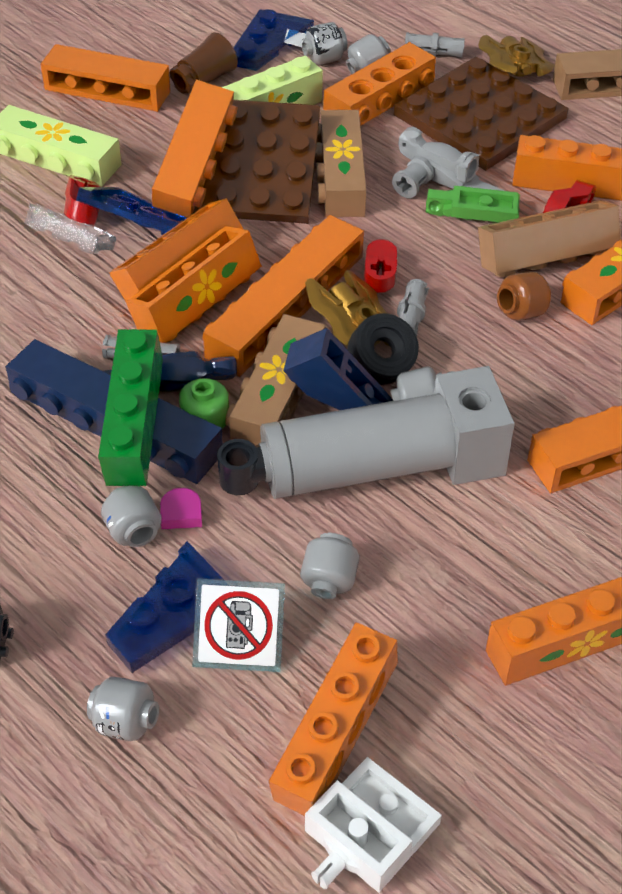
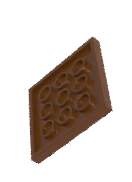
(480, 111)
(267, 162)

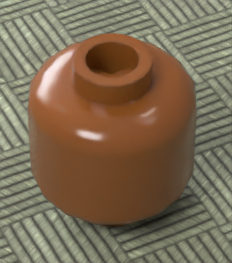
(524, 296)

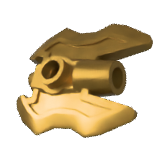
(515, 56)
(345, 304)

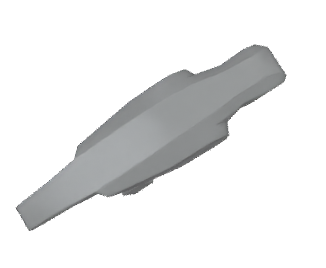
(448, 163)

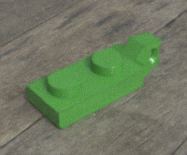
(474, 204)

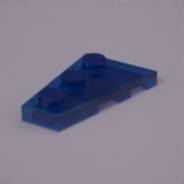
(266, 36)
(129, 206)
(163, 613)

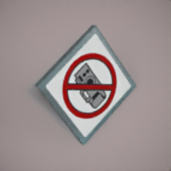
(238, 625)

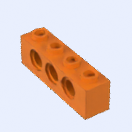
(382, 82)
(334, 719)

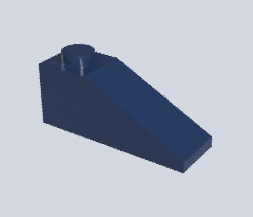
(331, 373)

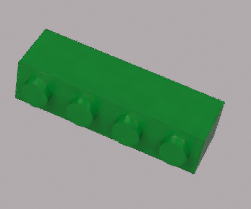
(131, 408)

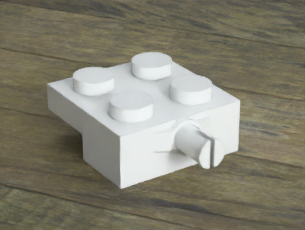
(368, 826)

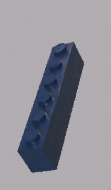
(80, 392)

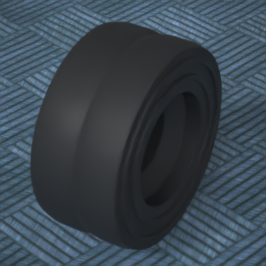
(396, 334)

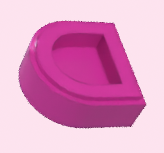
(180, 509)

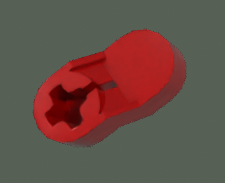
(579, 194)
(77, 210)
(382, 278)

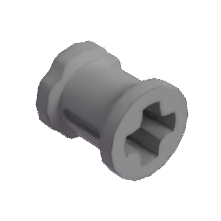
(408, 181)

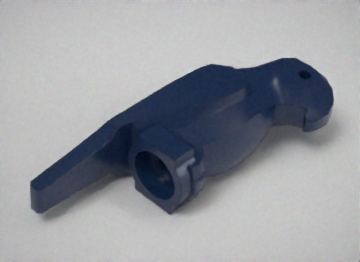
(185, 367)

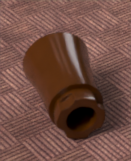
(205, 63)

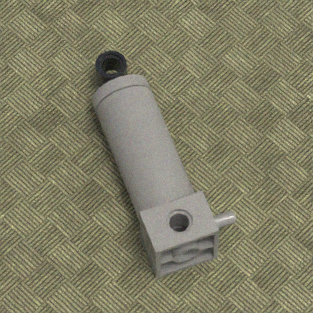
(455, 428)

